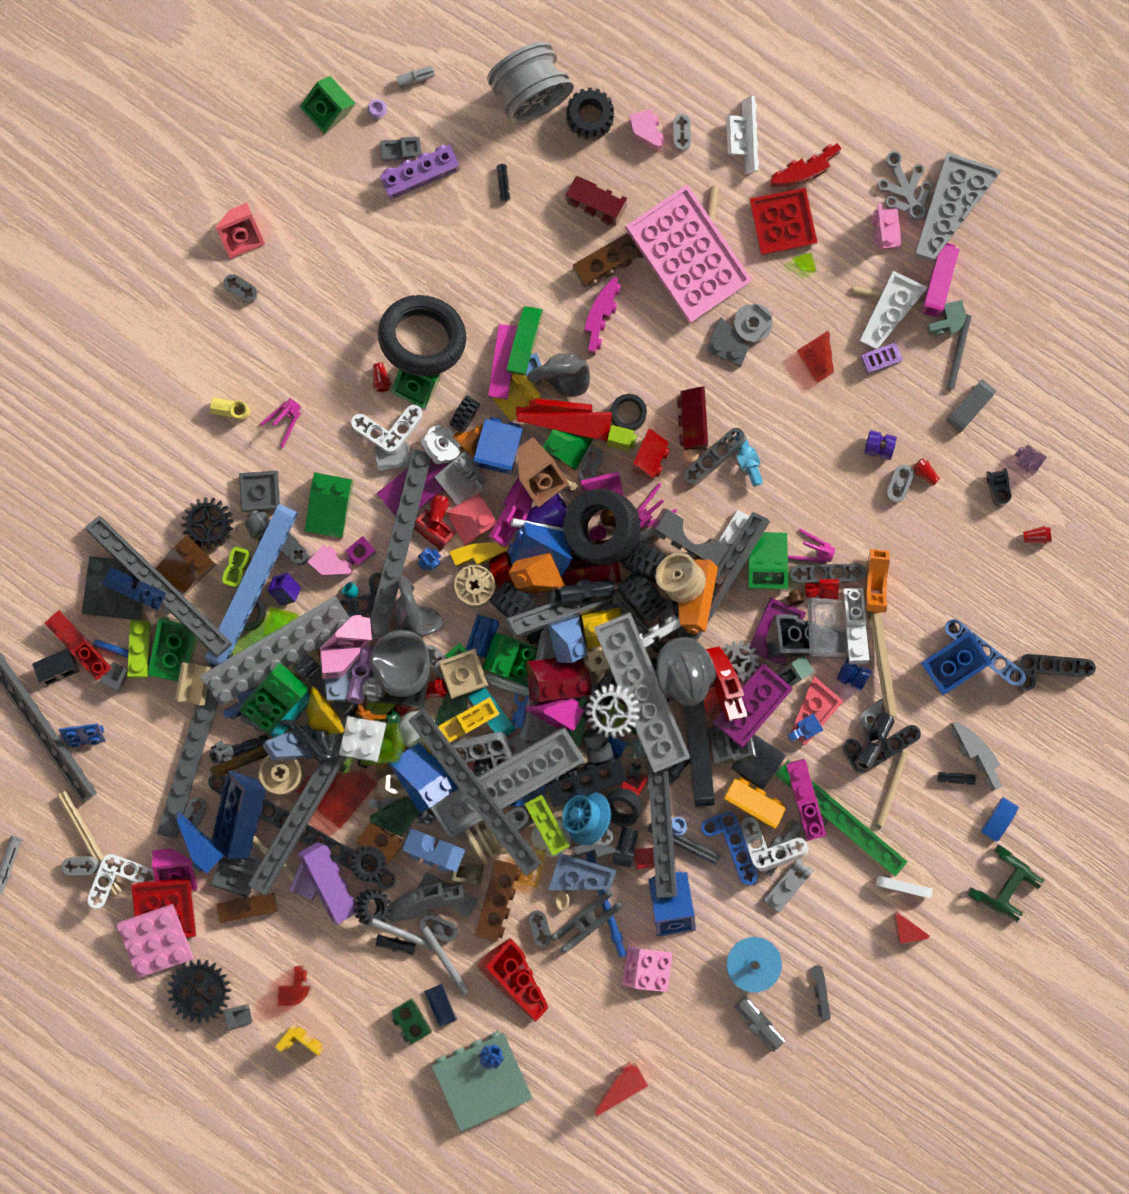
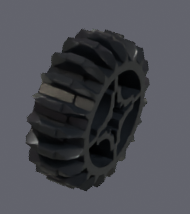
(206, 514)

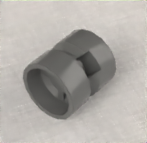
(597, 745)

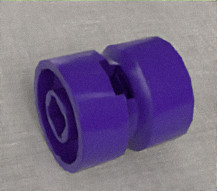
(873, 443)

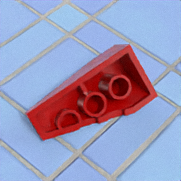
(510, 973)

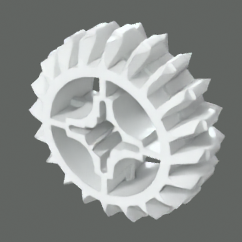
(622, 713)

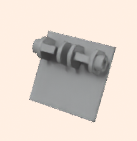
(461, 478)

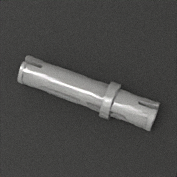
(8, 861)

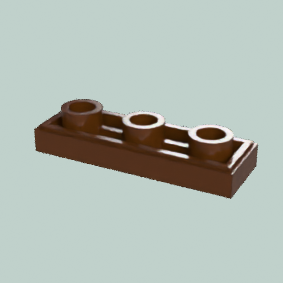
(235, 909)

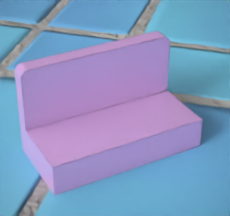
(302, 884)

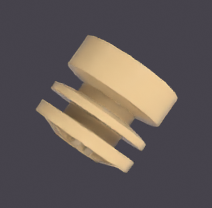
(478, 597)
(484, 843)

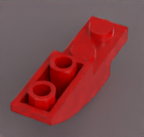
(800, 172)
(78, 645)
(727, 685)

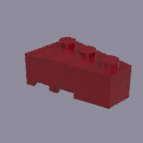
(596, 201)

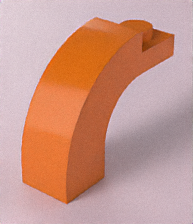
(877, 581)

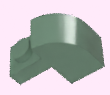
(954, 319)

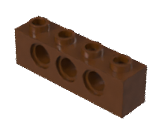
(599, 257)
(483, 928)

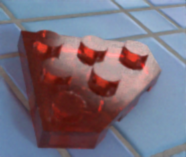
(343, 795)

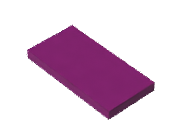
(392, 492)
(761, 698)

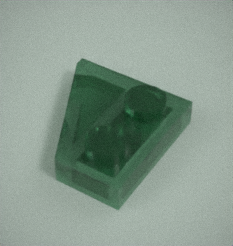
(451, 708)
(396, 816)

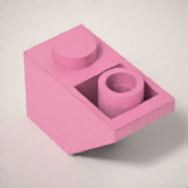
(645, 129)
(328, 564)
(337, 661)

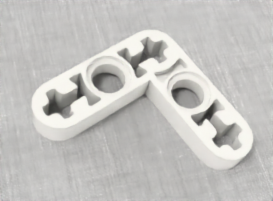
(387, 436)
(763, 852)
(111, 873)

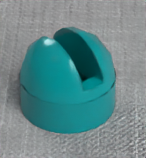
(350, 590)

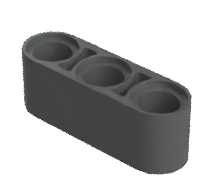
(971, 405)

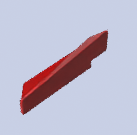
(566, 417)

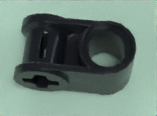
(999, 483)

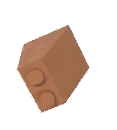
(539, 472)

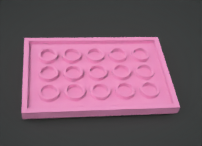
(688, 253)

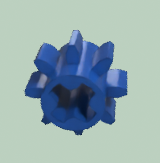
(429, 559)
(491, 1057)

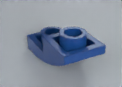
(1000, 819)

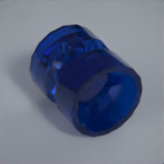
(854, 675)

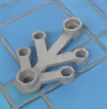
(906, 189)

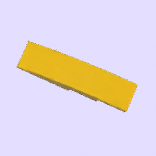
(468, 720)

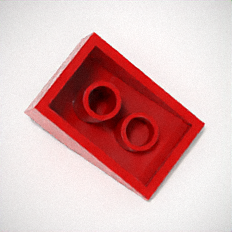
(650, 455)
(625, 1084)

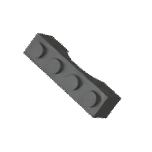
(670, 526)

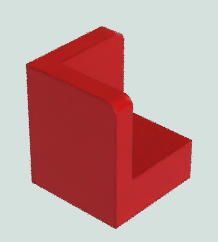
(500, 568)
(635, 786)
(644, 858)

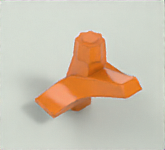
(469, 439)
(367, 715)

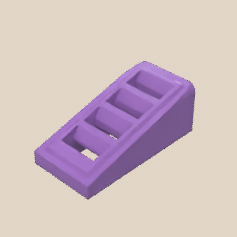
(866, 362)

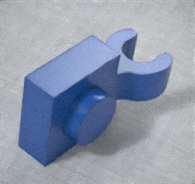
(518, 717)
(807, 727)

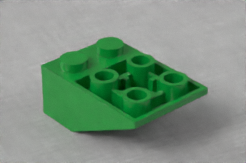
(769, 563)
(508, 658)
(274, 698)

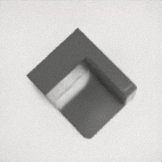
(115, 677)
(238, 1016)

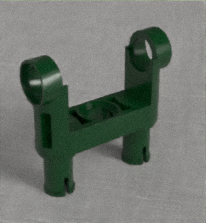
(1020, 873)

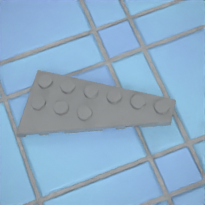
(956, 194)

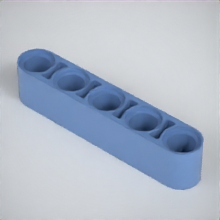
(994, 655)

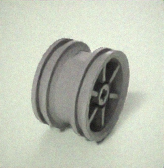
(530, 82)

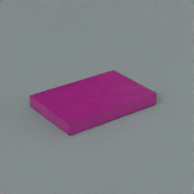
(759, 642)

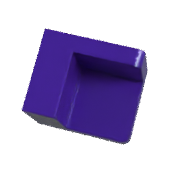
(284, 589)

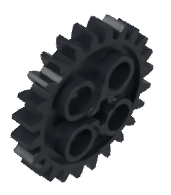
(187, 1004)

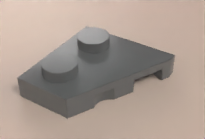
(727, 344)

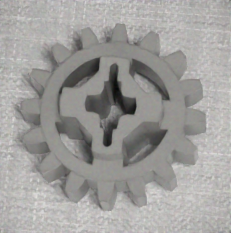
(751, 658)

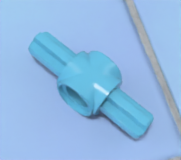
(749, 462)

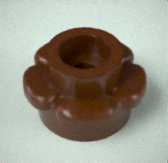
(795, 597)

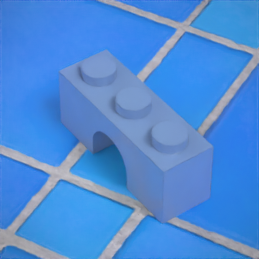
(422, 846)

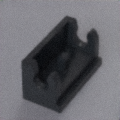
(55, 667)

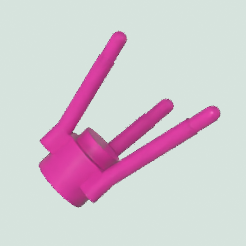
(288, 408)
(645, 516)
(824, 550)

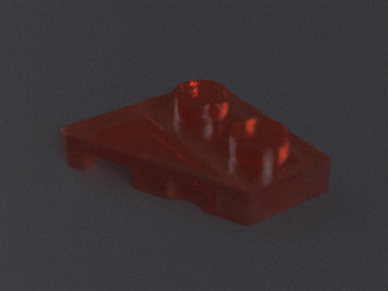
(818, 357)

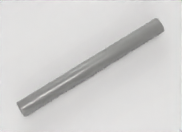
(400, 933)
(444, 959)

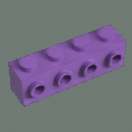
(419, 172)
(327, 882)

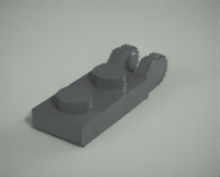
(821, 992)

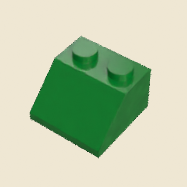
(327, 104)
(415, 388)

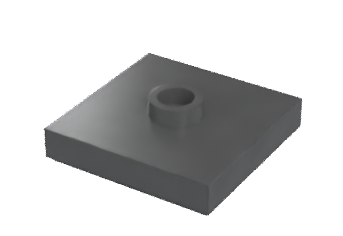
(259, 491)

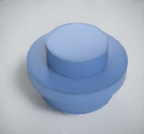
(679, 826)

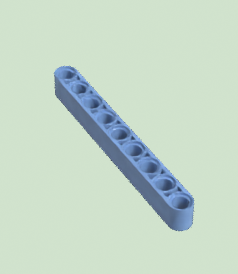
(254, 579)

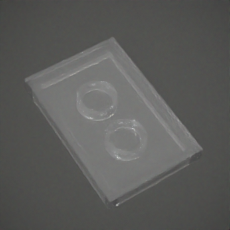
(827, 628)

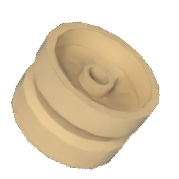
(680, 577)
(279, 785)

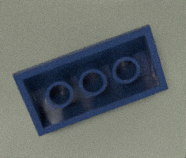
(238, 815)

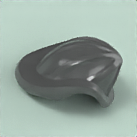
(565, 373)
(412, 616)
(400, 663)
(685, 671)

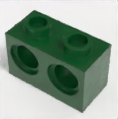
(416, 1018)

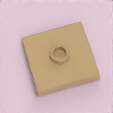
(463, 673)

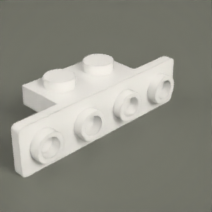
(743, 136)

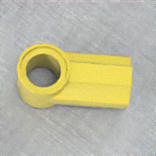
(228, 408)

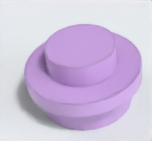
(377, 109)

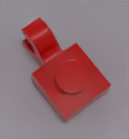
(825, 589)

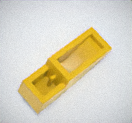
(479, 552)

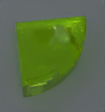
(805, 263)

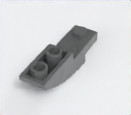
(419, 901)

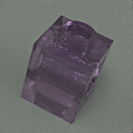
(1029, 459)

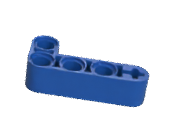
(733, 849)

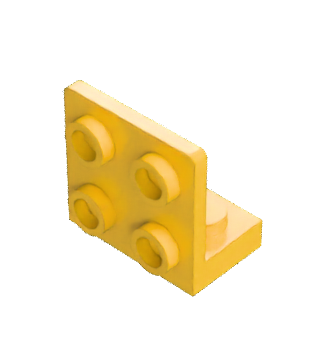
(520, 394)
(299, 1033)

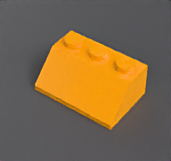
(754, 802)

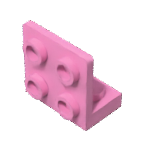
(887, 228)
(647, 969)

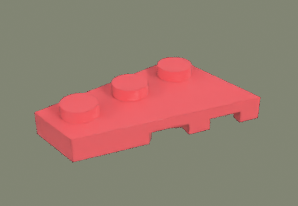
(819, 701)

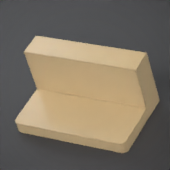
(190, 684)

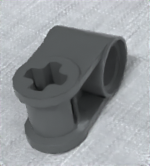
(291, 548)

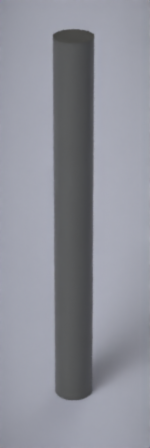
(958, 353)

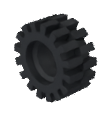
(464, 414)
(380, 863)
(363, 903)

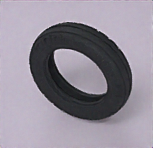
(419, 364)

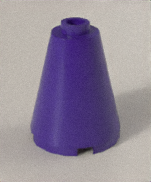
(549, 513)

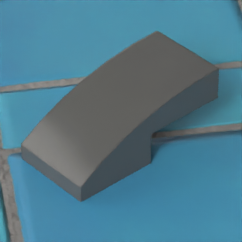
(400, 149)
(596, 850)

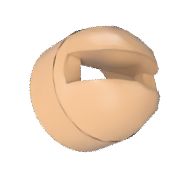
(690, 456)

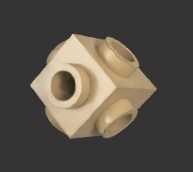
(597, 669)

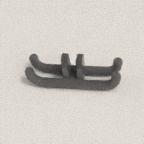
(586, 921)

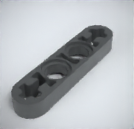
(717, 459)
(827, 570)

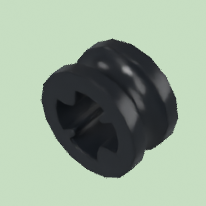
(634, 772)

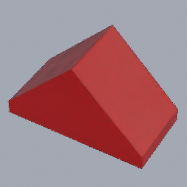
(907, 930)

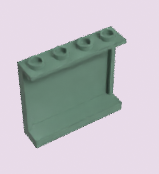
(480, 1092)

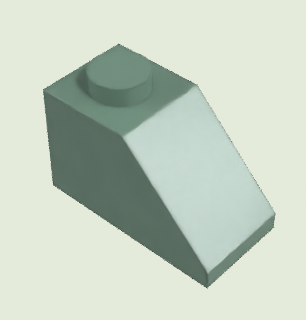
(796, 671)

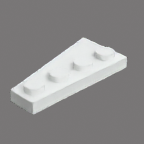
(892, 306)
(659, 631)

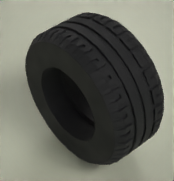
(578, 518)

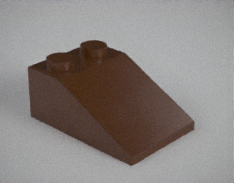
(185, 565)

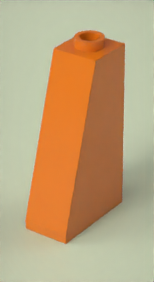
(695, 613)

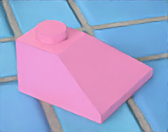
(353, 632)

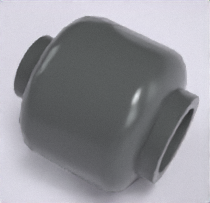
(257, 524)

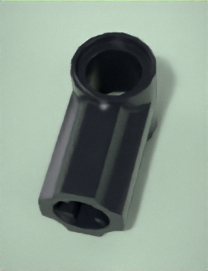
(625, 848)

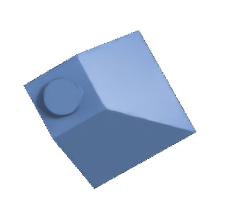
(568, 640)

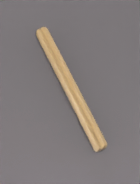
(883, 664)
(85, 836)

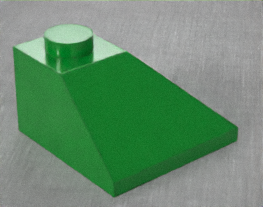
(567, 447)

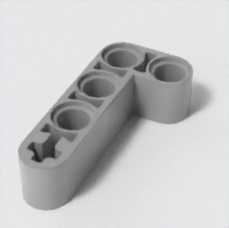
(490, 749)

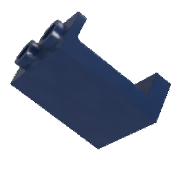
(133, 589)

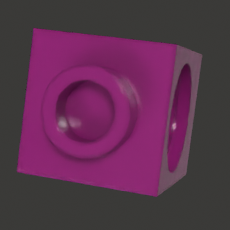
(360, 543)

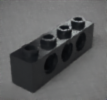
(596, 782)

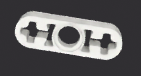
(904, 887)

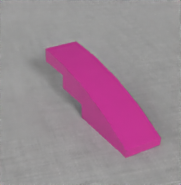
(500, 378)

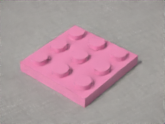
(155, 941)

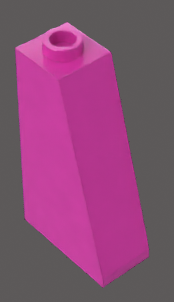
(940, 281)

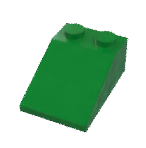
(328, 505)
(171, 648)

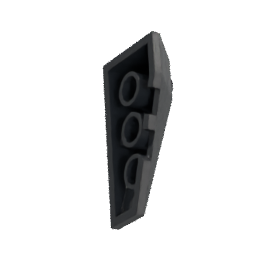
(788, 637)

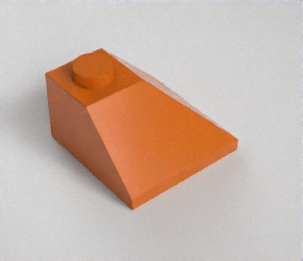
(536, 574)

